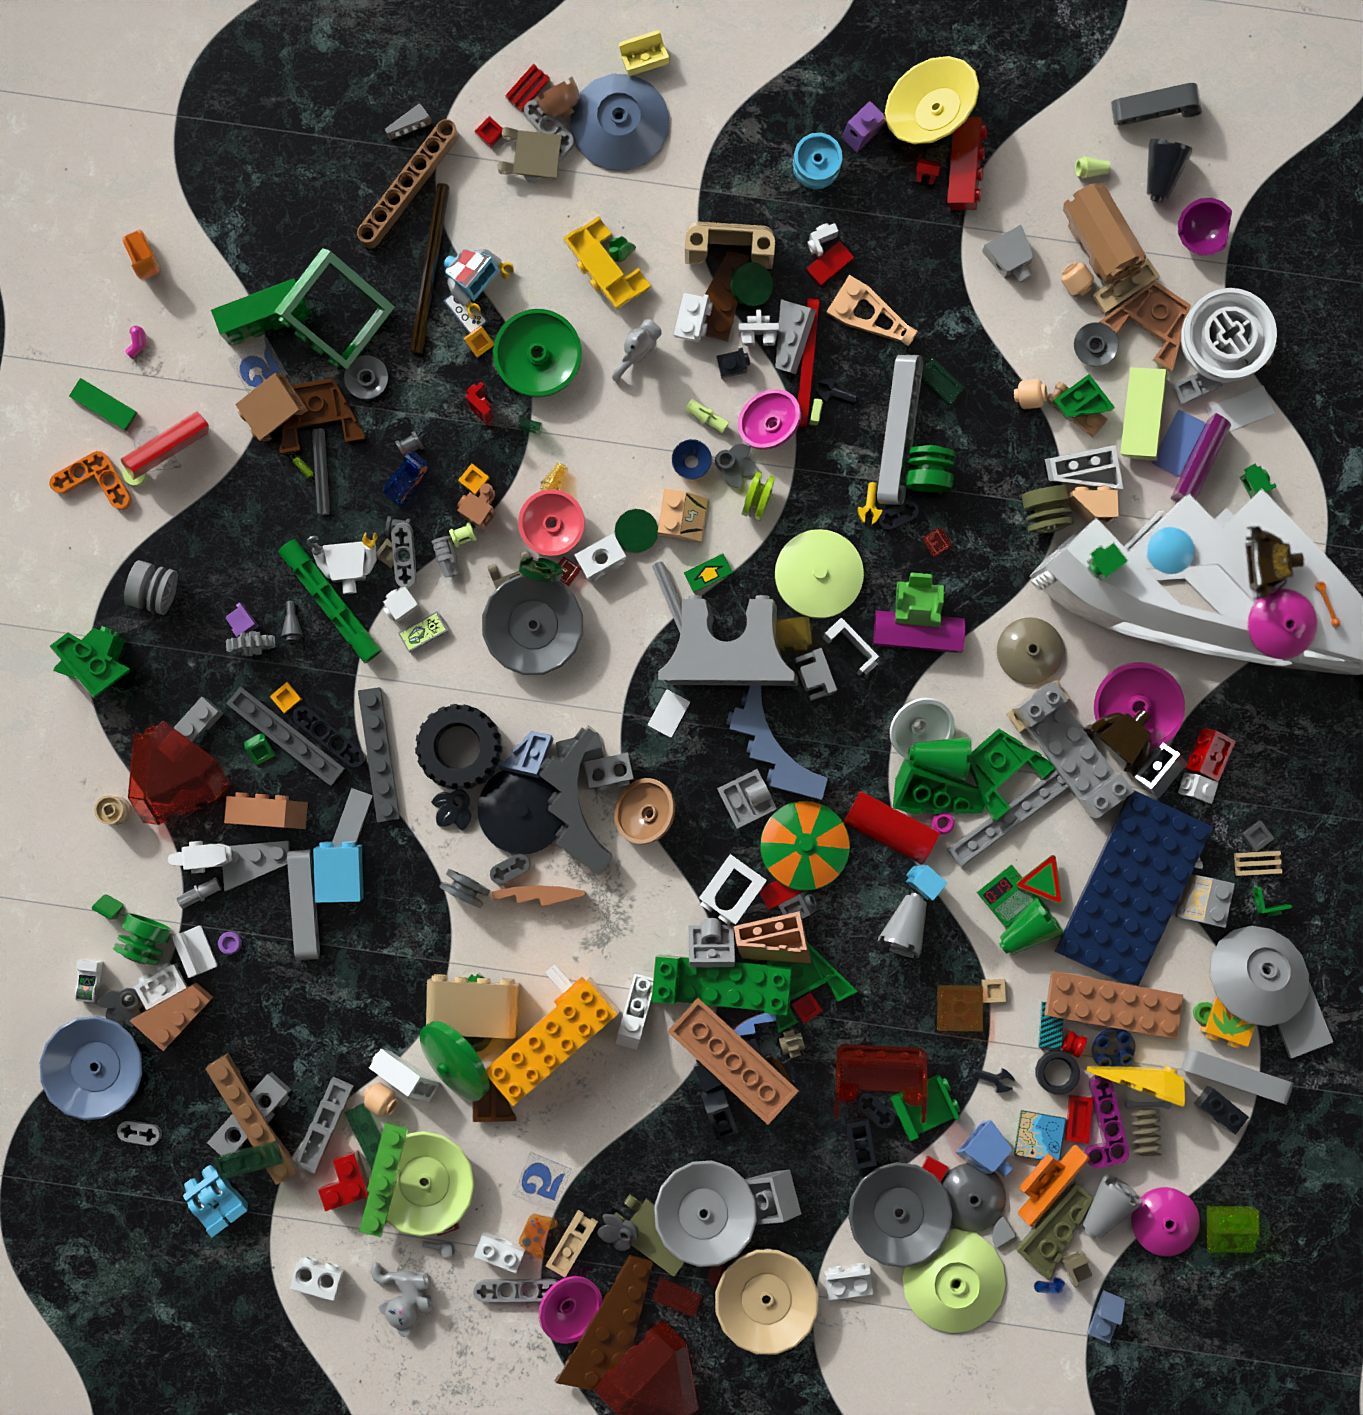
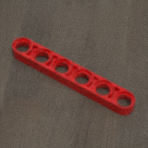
(807, 366)

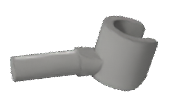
(447, 1248)

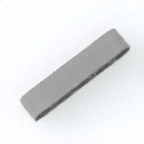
(303, 905)
(1237, 1076)

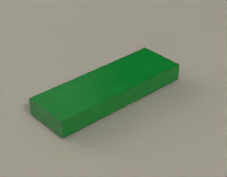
(103, 404)

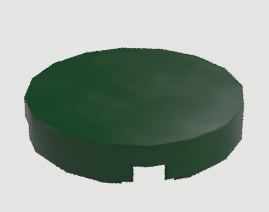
(751, 284)
(636, 531)
(541, 570)

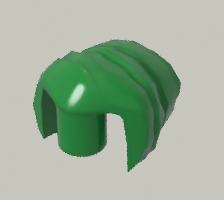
(620, 249)

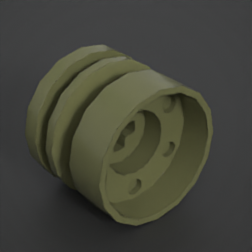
(1047, 508)

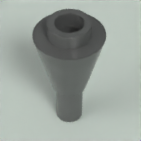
(291, 629)

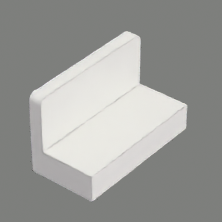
(194, 951)

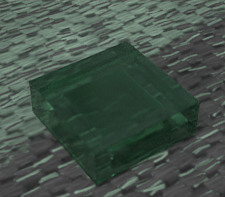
(530, 426)

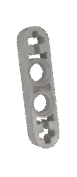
(517, 1285)

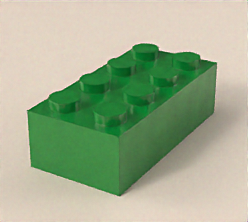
(255, 313)

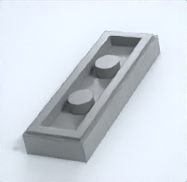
(352, 817)

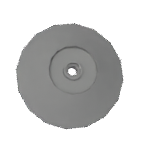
(1243, 985)
(728, 1208)

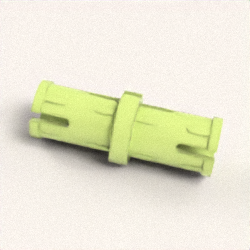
(707, 416)

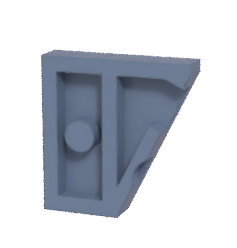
(528, 755)

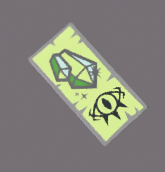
(423, 631)

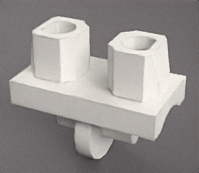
(758, 326)

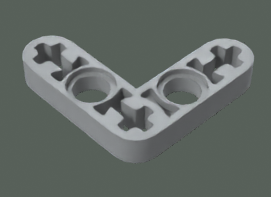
(559, 130)

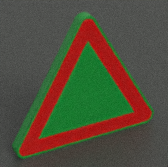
(1043, 880)

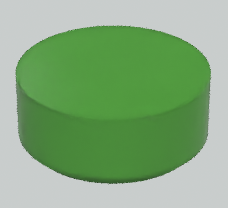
(1202, 1011)

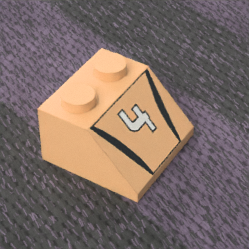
(682, 515)

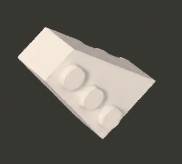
(1089, 468)

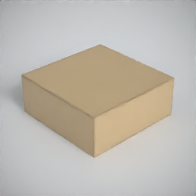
(993, 990)

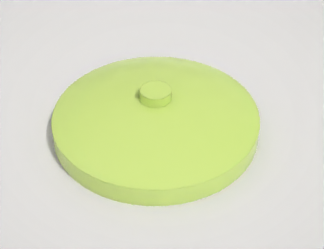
(819, 573)

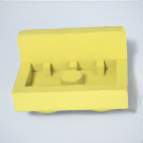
(643, 53)

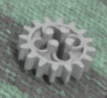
(250, 643)

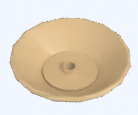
(771, 1325)

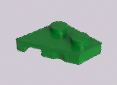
(1083, 399)

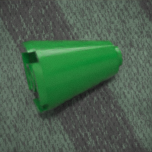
(943, 757)
(1030, 928)

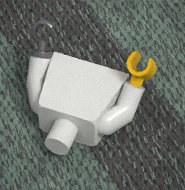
(346, 561)

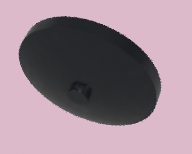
(516, 813)

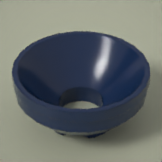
(691, 448)

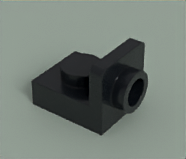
(733, 363)

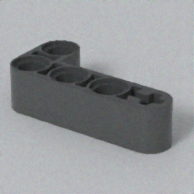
(1157, 103)

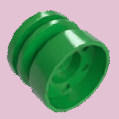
(931, 464)
(142, 939)

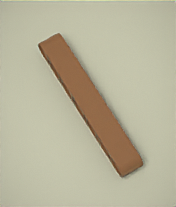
(409, 172)

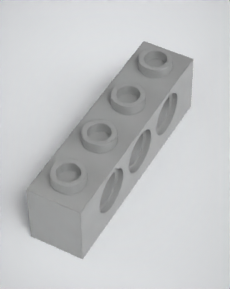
(273, 1087)

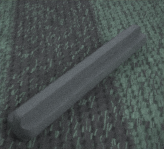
(321, 472)

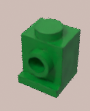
(1255, 480)

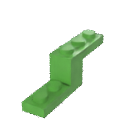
(383, 1179)

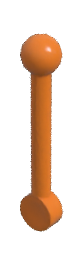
(1321, 586)

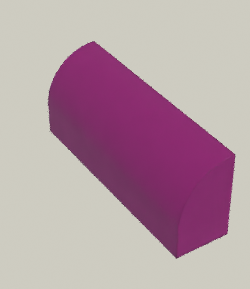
(1202, 457)
(946, 638)

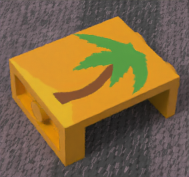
(1227, 1026)

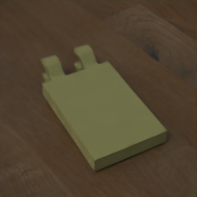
(648, 1239)

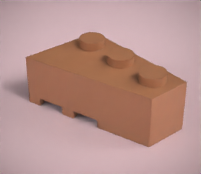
(265, 811)
(774, 939)

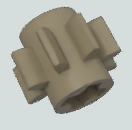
(792, 1043)

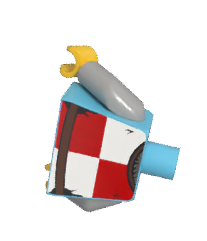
(471, 273)

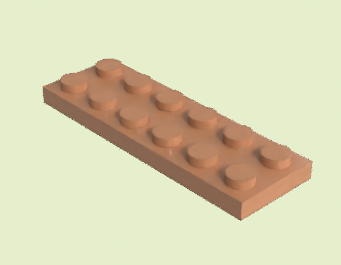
(1113, 1004)
(732, 1061)

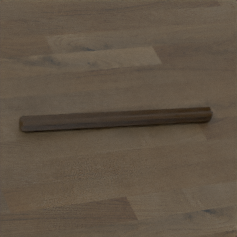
(430, 268)

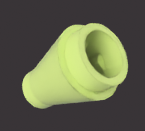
(1090, 167)

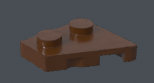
(492, 1107)

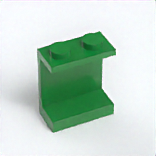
(939, 1108)

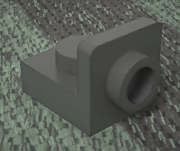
(803, 903)

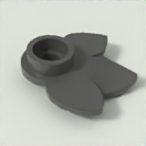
(739, 464)
(118, 1008)
(618, 1232)

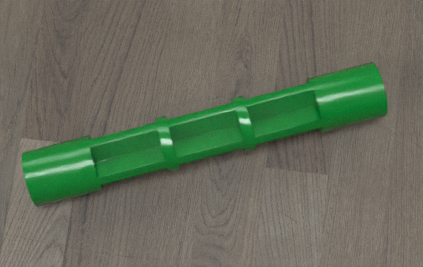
(329, 601)

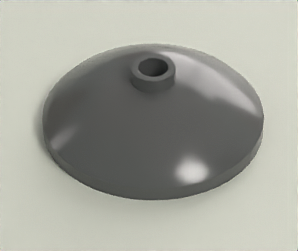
(967, 1181)

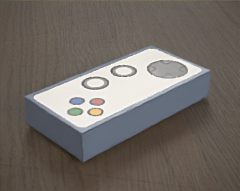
(462, 315)

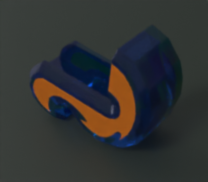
(406, 477)

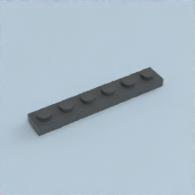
(285, 736)
(378, 754)

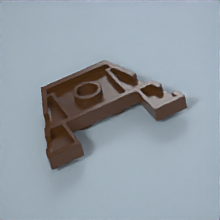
(324, 406)

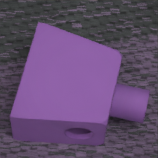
(865, 124)

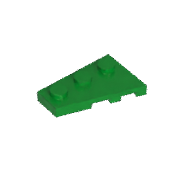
(88, 665)

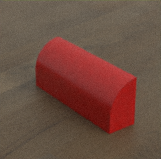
(165, 445)
(891, 828)

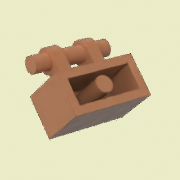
(478, 510)

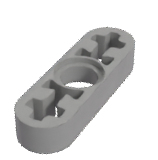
(396, 539)

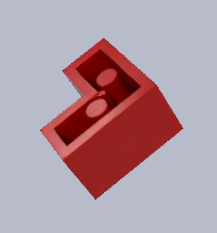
(351, 1184)

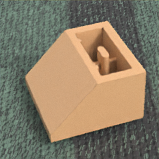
(1095, 504)

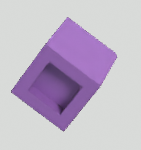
(241, 620)

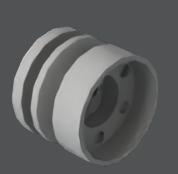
(150, 587)

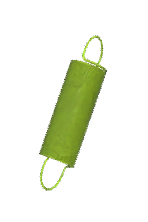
(303, 467)

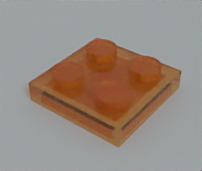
(959, 1008)

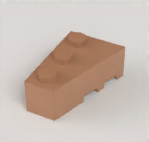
(171, 1016)

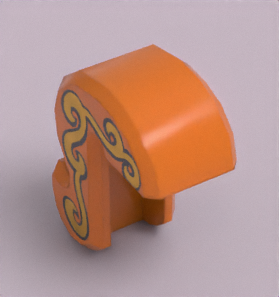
(143, 259)

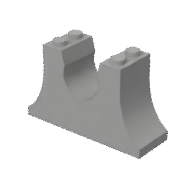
(748, 660)

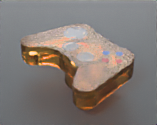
(534, 1232)

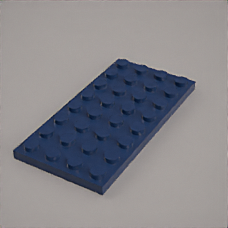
(1133, 888)

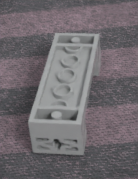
(1071, 751)

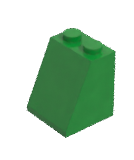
(103, 640)

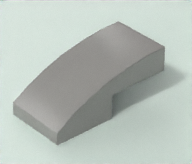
(1194, 387)

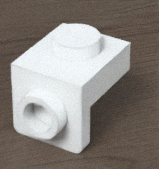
(823, 234)
(1198, 787)

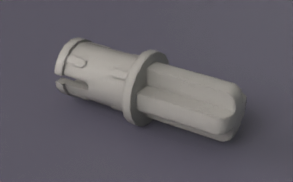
(199, 893)

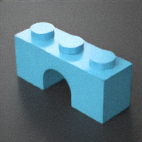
(925, 881)

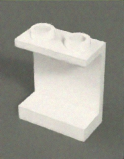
(858, 642)

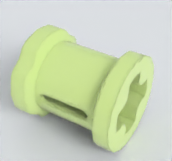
(463, 535)

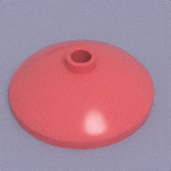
(535, 518)

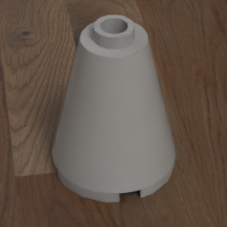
(906, 927)
(1110, 1207)

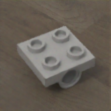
(747, 798)
(711, 944)

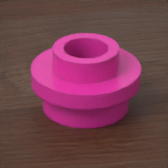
(950, 823)

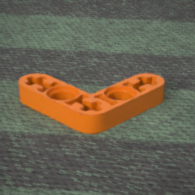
(99, 472)

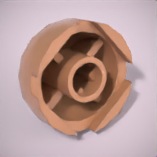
(559, 99)

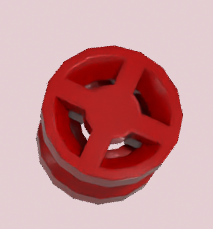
(1074, 1044)

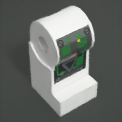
(88, 980)

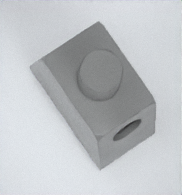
(1010, 253)

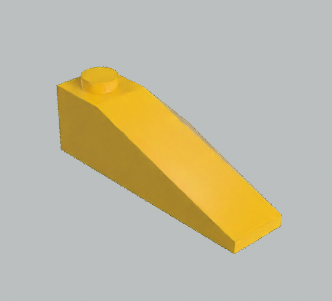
(1152, 1080)

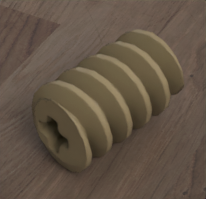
(1146, 1132)

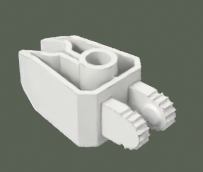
(201, 856)

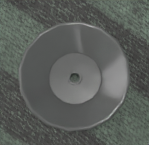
(528, 649)
(903, 1238)

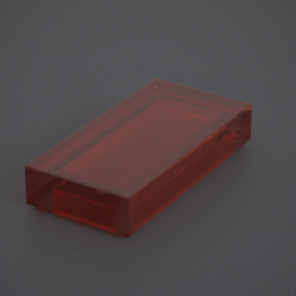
(677, 1297)

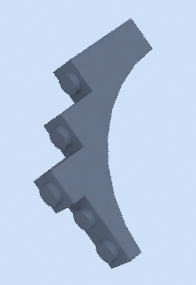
(786, 773)

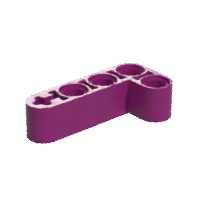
(1104, 1120)

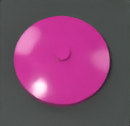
(1146, 688)

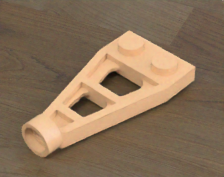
(848, 299)

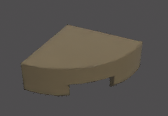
(385, 554)

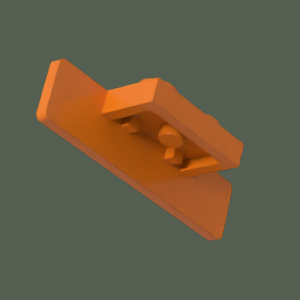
(1048, 1182)

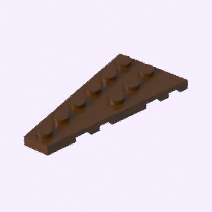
(610, 1329)

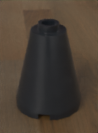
(1164, 167)

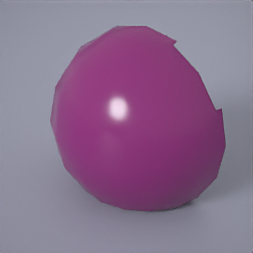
(1205, 226)

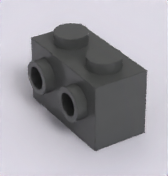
(1160, 770)

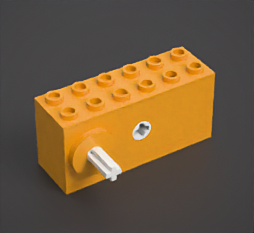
(575, 1019)

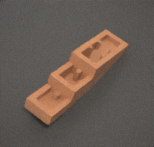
(546, 894)

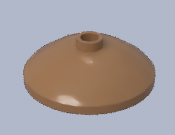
(634, 810)

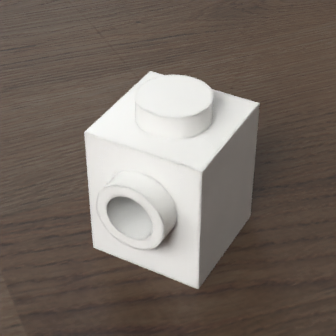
(400, 604)

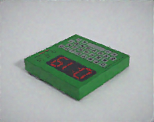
(1004, 897)

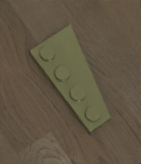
(1051, 1234)

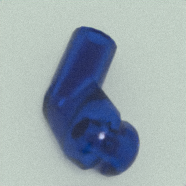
(1050, 1287)

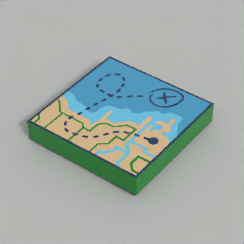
(1039, 1135)

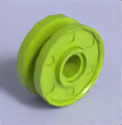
(758, 495)

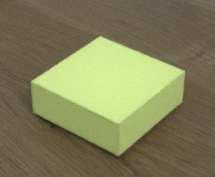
(816, 411)

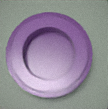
(229, 943)

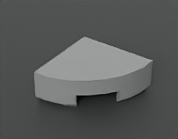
(1001, 1232)

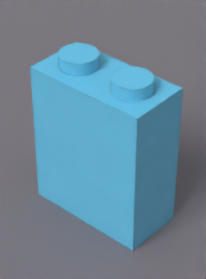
(338, 872)

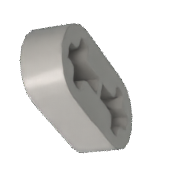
(138, 1137)

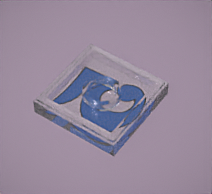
(257, 364)
(542, 1181)

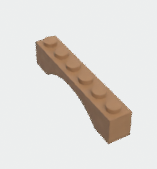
(239, 1100)

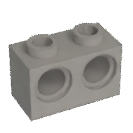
(608, 765)

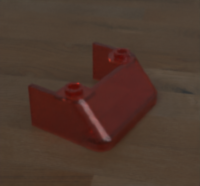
(881, 1070)

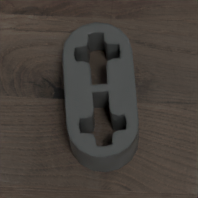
(507, 864)

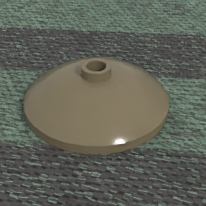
(1015, 655)

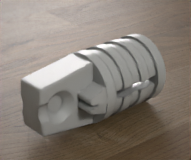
(446, 556)

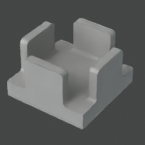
(816, 674)

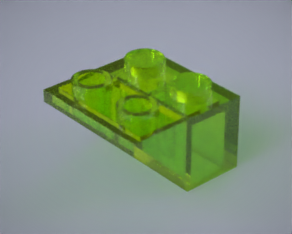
(1232, 1229)

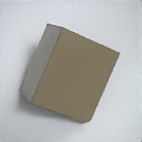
(1076, 1267)

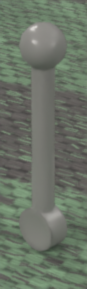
(1165, 1104)

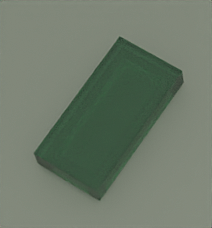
(941, 381)

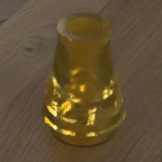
(554, 478)

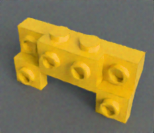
(600, 267)

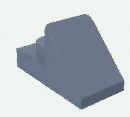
(1106, 1316)

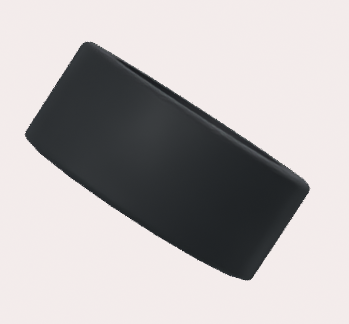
(1069, 1085)

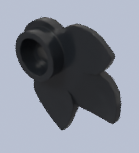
(450, 811)

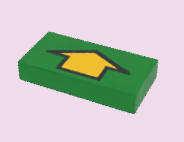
(708, 573)

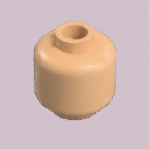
(1077, 278)
(1031, 394)
(380, 1099)

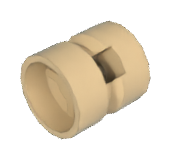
(112, 810)

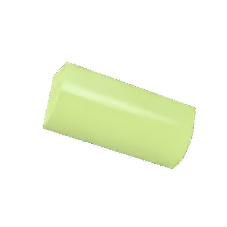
(1144, 413)

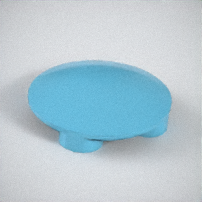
(1170, 550)

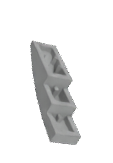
(323, 1125)

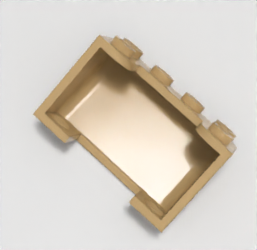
(704, 233)
(474, 1007)

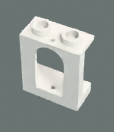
(737, 911)

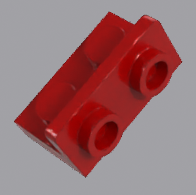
(478, 404)
(1210, 754)

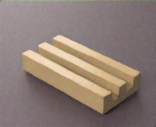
(1276, 862)

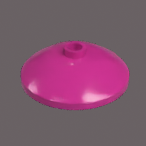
(763, 413)
(1269, 629)
(1150, 1219)
(569, 1321)

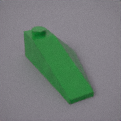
(926, 791)

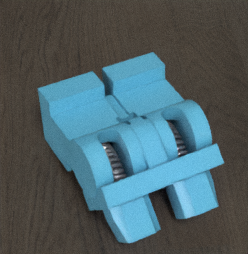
(214, 1201)

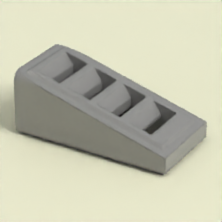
(409, 122)

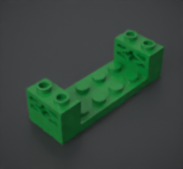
(737, 987)

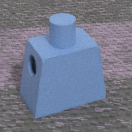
(986, 1149)

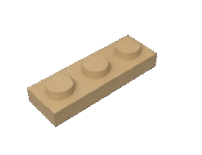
(1111, 296)

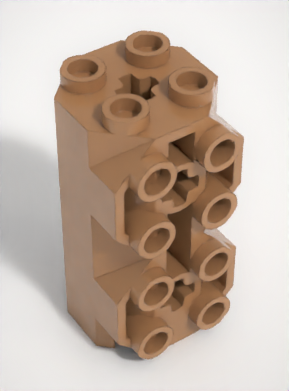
(1104, 234)

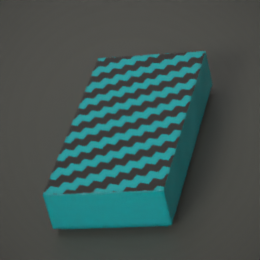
(1050, 1030)

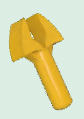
(870, 504)

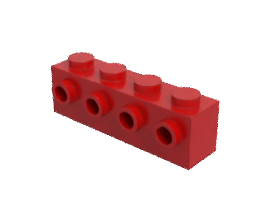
(965, 165)

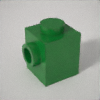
(1105, 561)

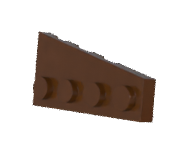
(724, 304)

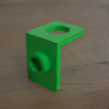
(1260, 906)

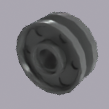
(464, 888)

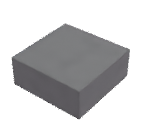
(1257, 836)

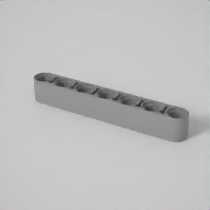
(899, 429)

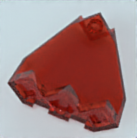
(170, 774)
(652, 1377)

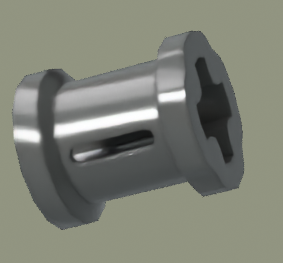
(409, 443)
(390, 523)

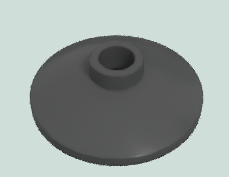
(1100, 334)
(362, 367)

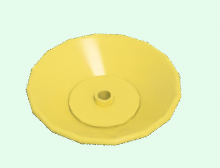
(932, 100)

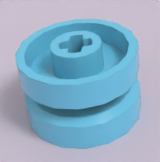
(821, 148)

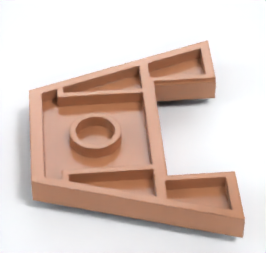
(1158, 313)

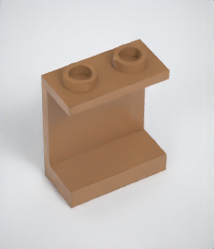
(270, 406)

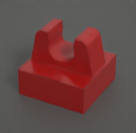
(927, 167)

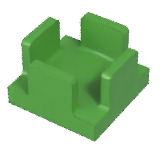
(919, 601)

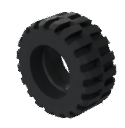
(437, 725)

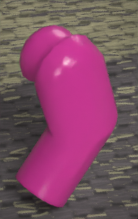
(138, 341)

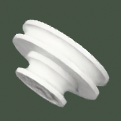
(1243, 320)

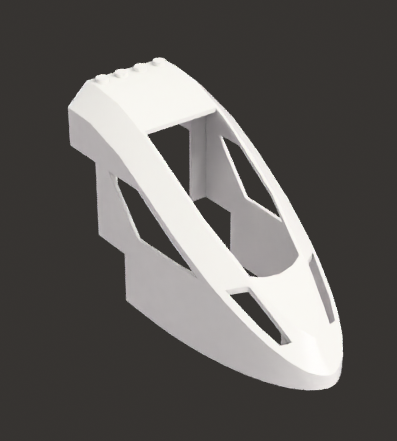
(1140, 607)

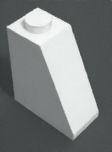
(404, 1076)

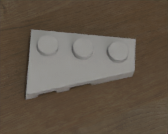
(793, 332)
(254, 861)

